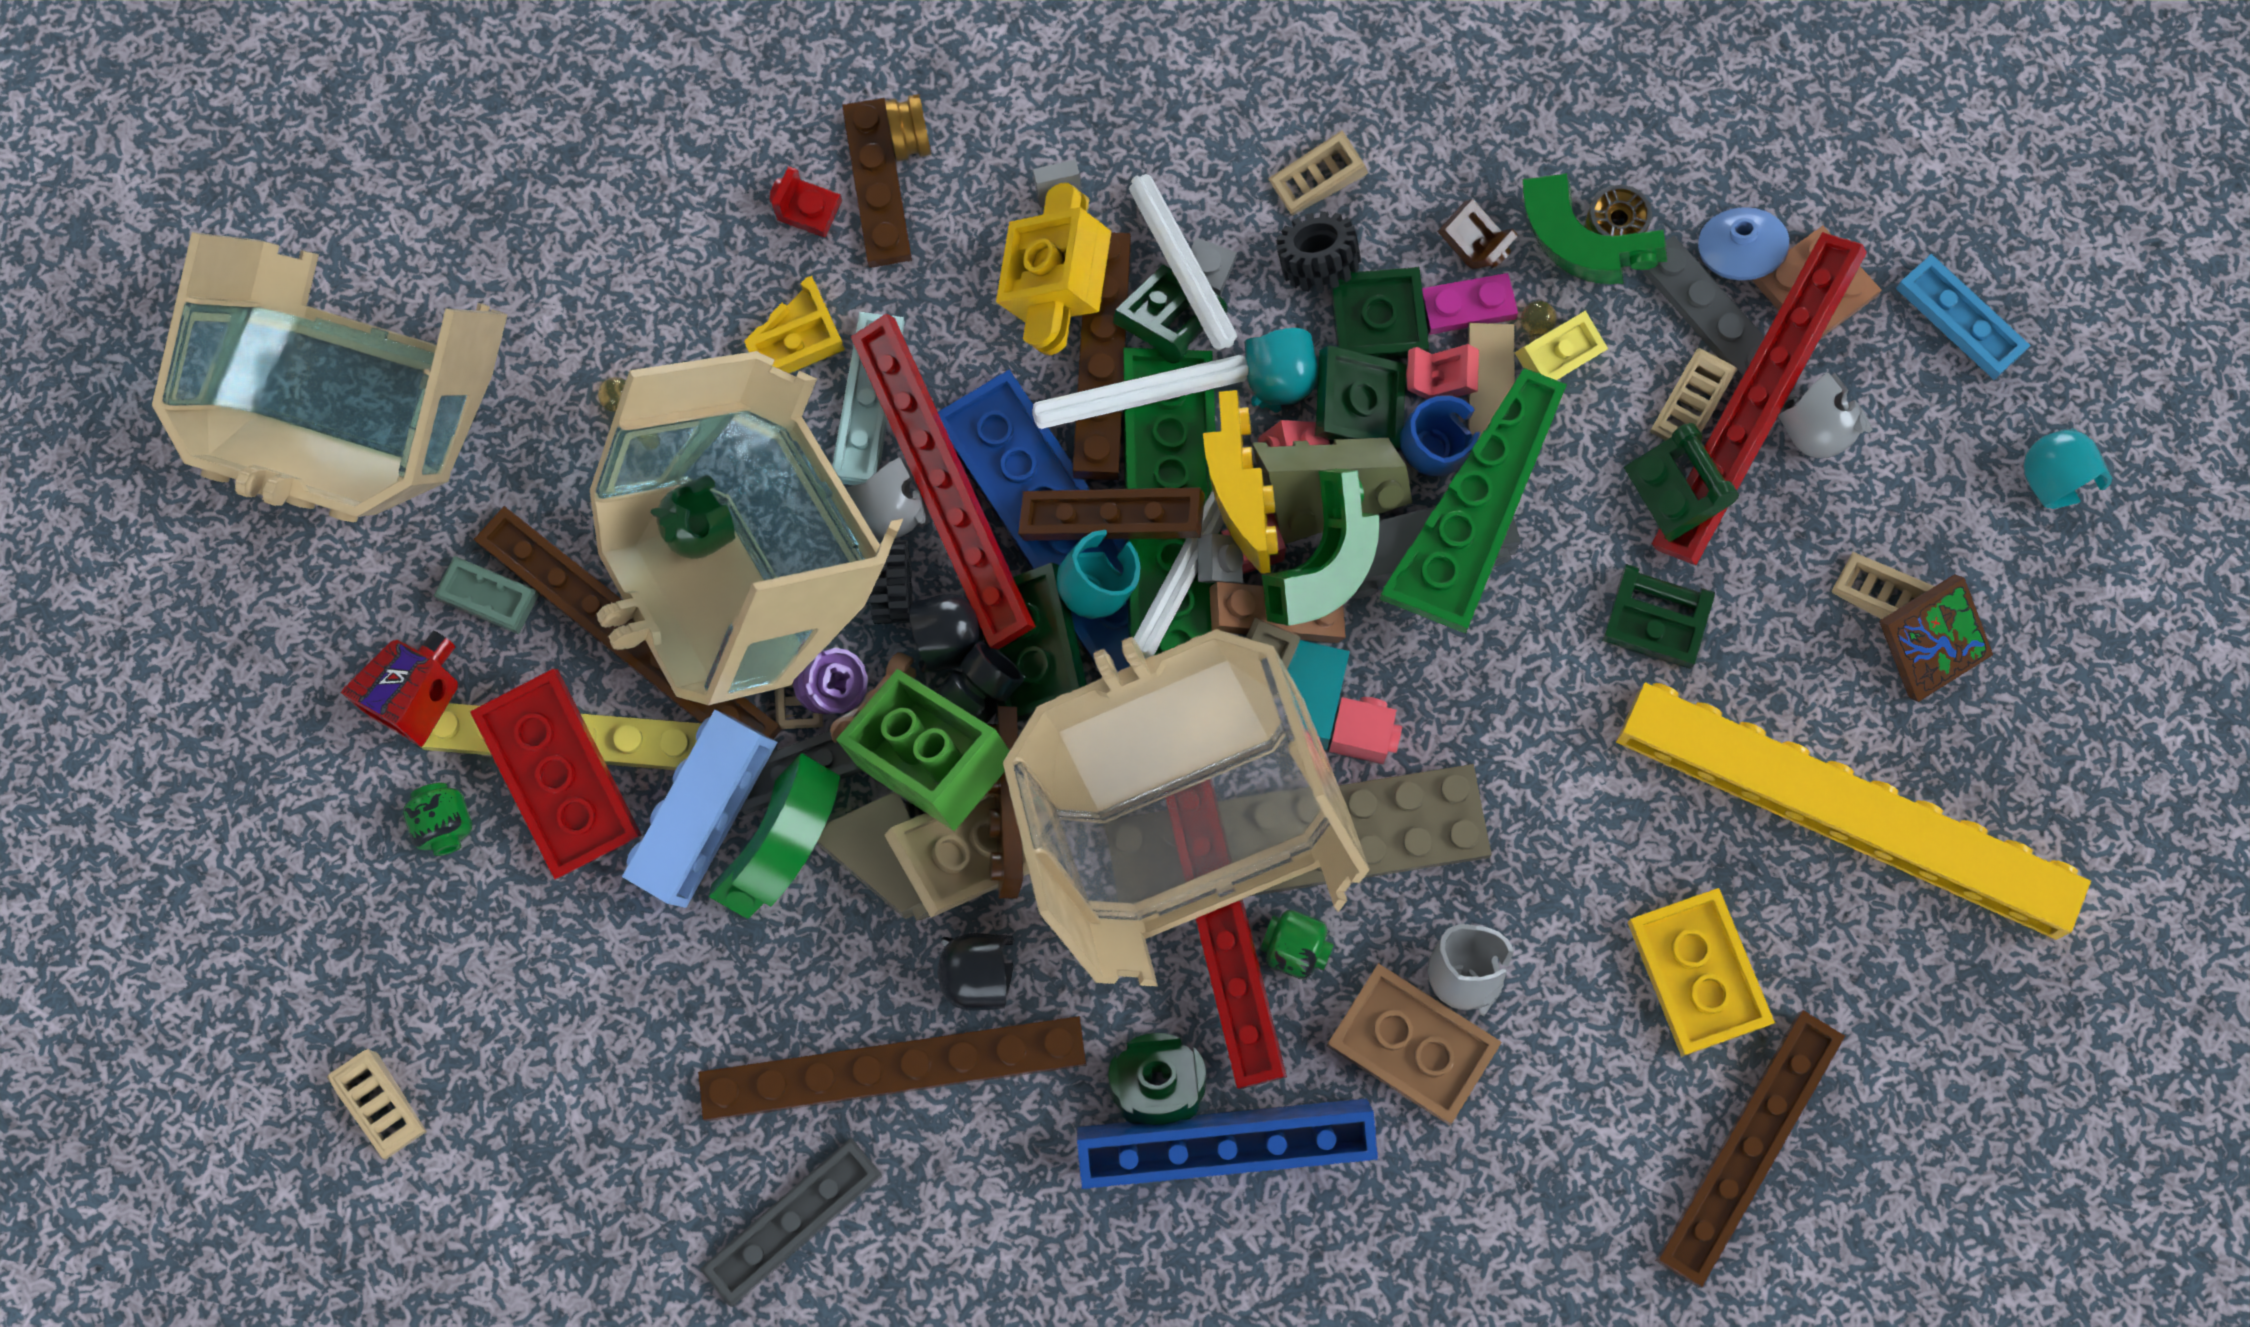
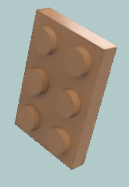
(1414, 1044)

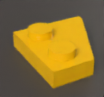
(797, 332)

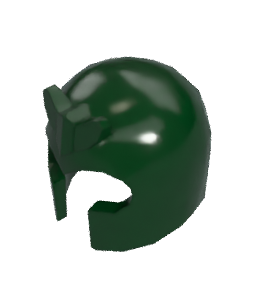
(694, 519)

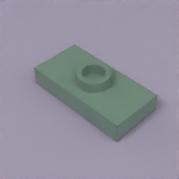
(486, 595)

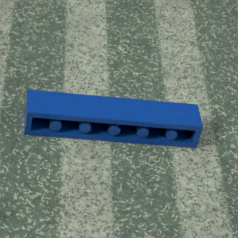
(1227, 1143)

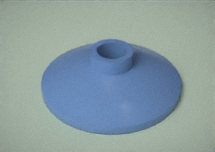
(1743, 243)

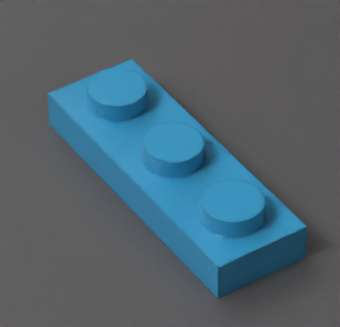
(1962, 317)

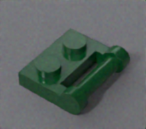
(1154, 308)
(1668, 492)
(1653, 628)

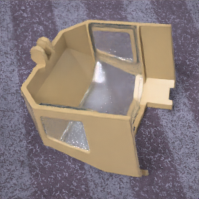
(1173, 797)

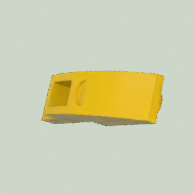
(1239, 485)

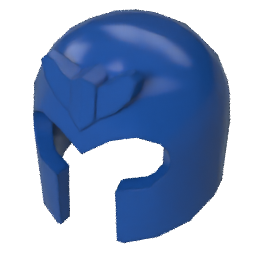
(1435, 437)

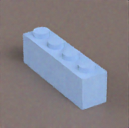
(698, 809)

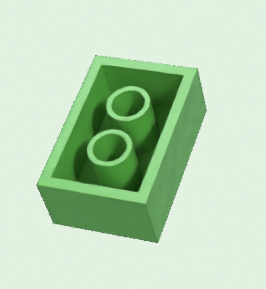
(925, 749)

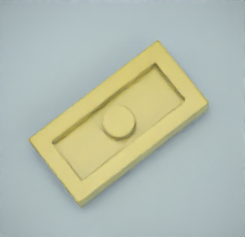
(1563, 348)

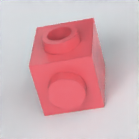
(1365, 730)

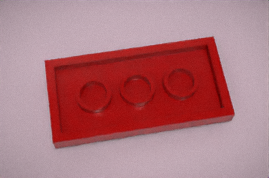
(555, 773)

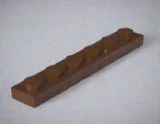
(1101, 365)
(1750, 1149)

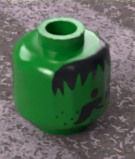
(437, 818)
(1296, 944)

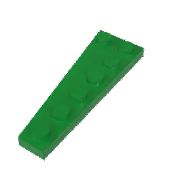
(1463, 535)

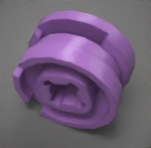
(832, 682)

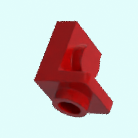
(804, 203)

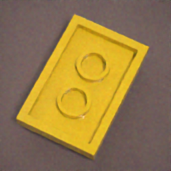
(1700, 972)

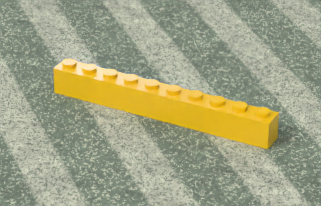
(1854, 811)

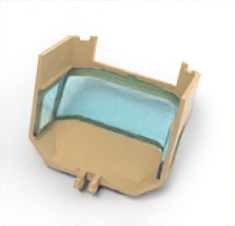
(307, 397)
(800, 547)

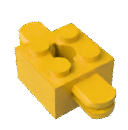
(1054, 268)

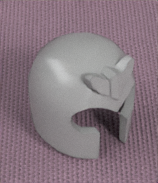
(1824, 420)
(888, 498)
(1466, 967)

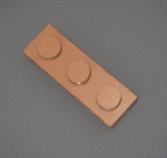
(1238, 604)

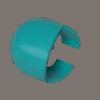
(1281, 367)
(2061, 465)
(1091, 583)

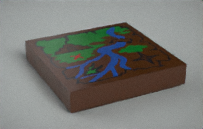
(1936, 637)

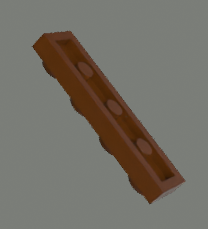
(876, 183)
(1122, 512)
(1007, 862)

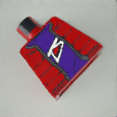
(406, 687)

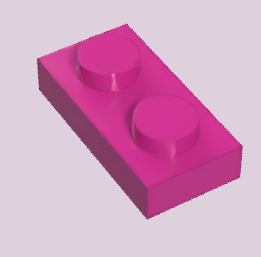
(1469, 301)

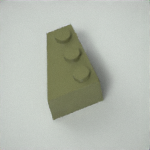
(1297, 482)

